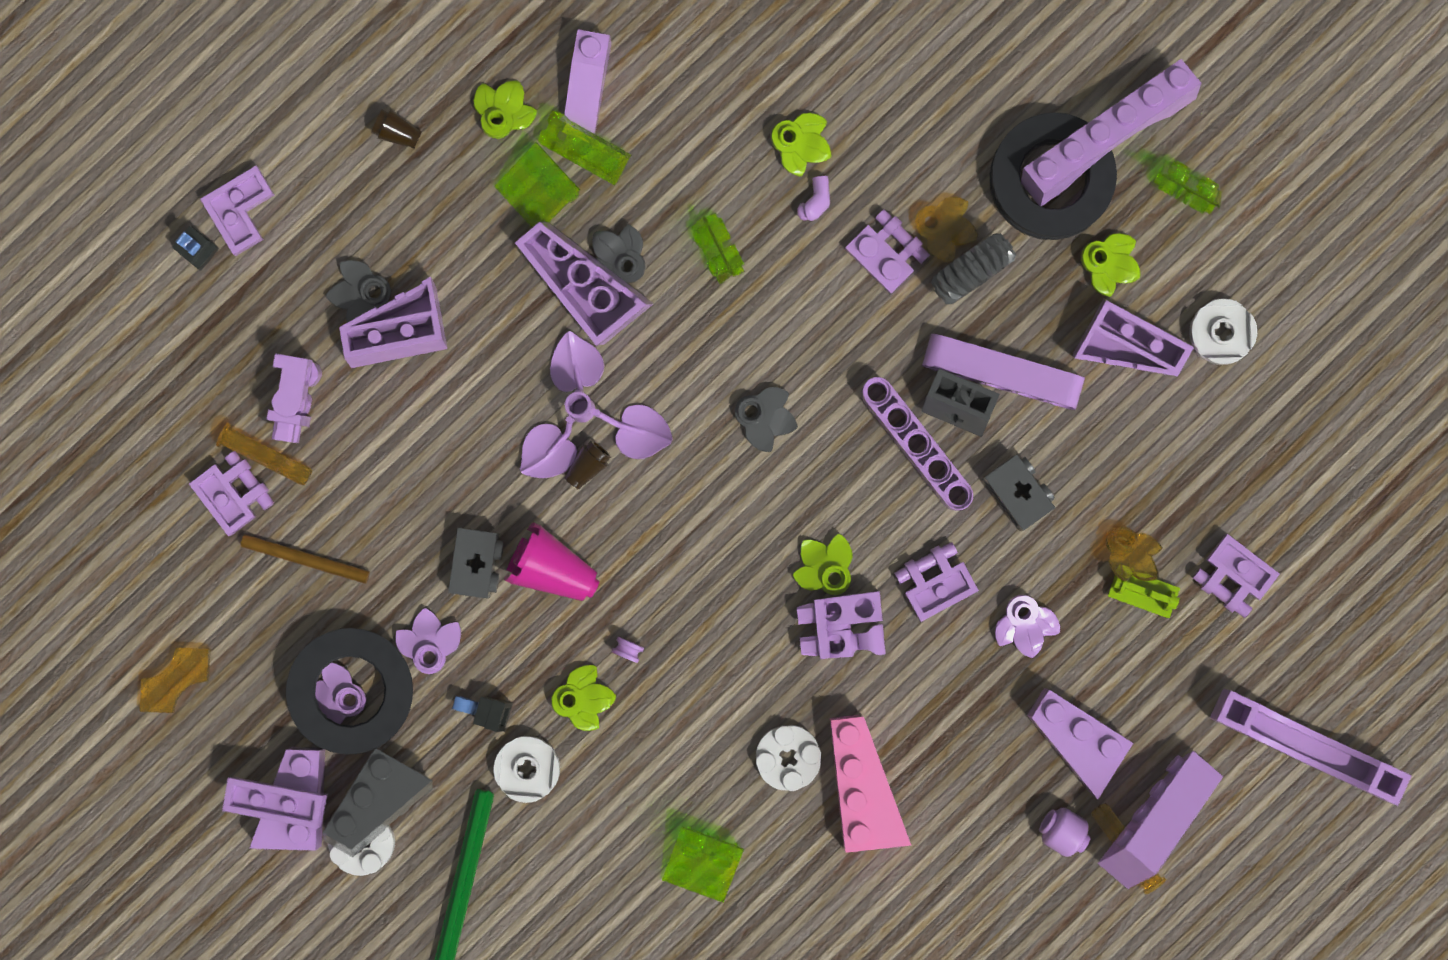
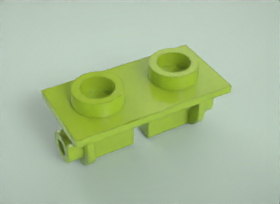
(1148, 595)

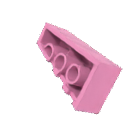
(864, 795)

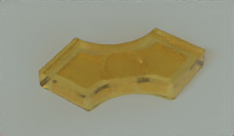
(186, 668)

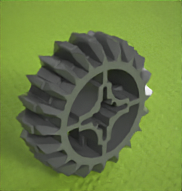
(973, 268)

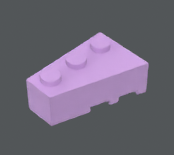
(397, 329)
(1131, 342)
(1081, 740)
(302, 770)

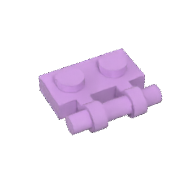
(880, 259)
(224, 500)
(1241, 567)
(940, 591)

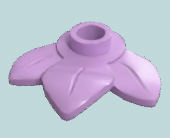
(1028, 630)
(427, 636)
(332, 692)

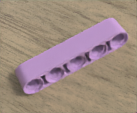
(1003, 371)
(932, 451)

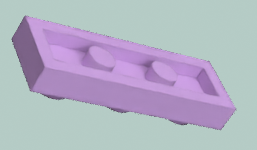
(274, 802)

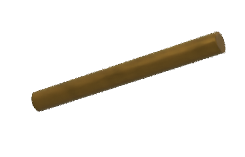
(305, 559)

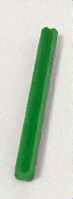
(465, 875)

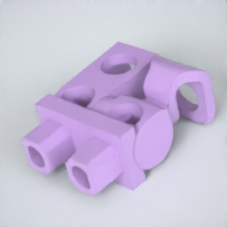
(292, 400)
(834, 625)

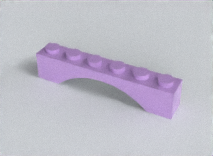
(1074, 155)
(1310, 747)

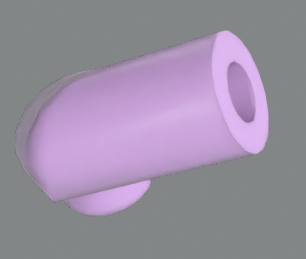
(818, 202)

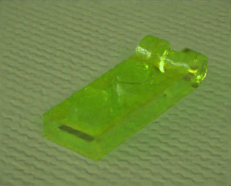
(584, 148)

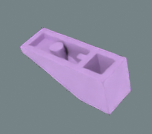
(587, 78)

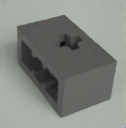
(960, 402)
(1020, 510)
(467, 546)

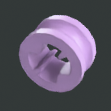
(627, 649)

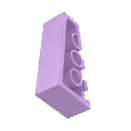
(586, 287)
(1161, 820)

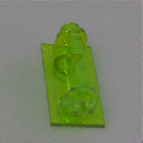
(709, 235)

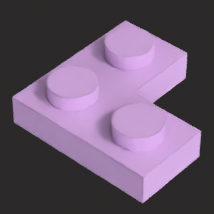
(230, 206)

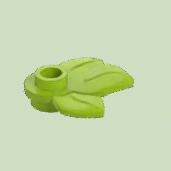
(503, 104)
(806, 142)
(1116, 263)
(821, 562)
(587, 698)

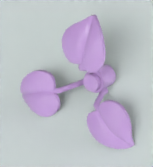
(576, 365)

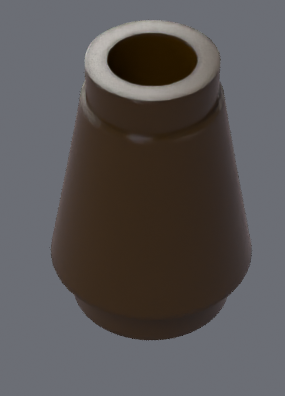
(395, 129)
(588, 463)

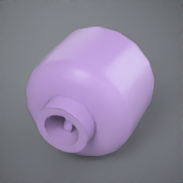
(1065, 832)

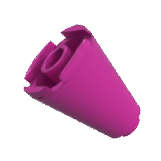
(550, 567)

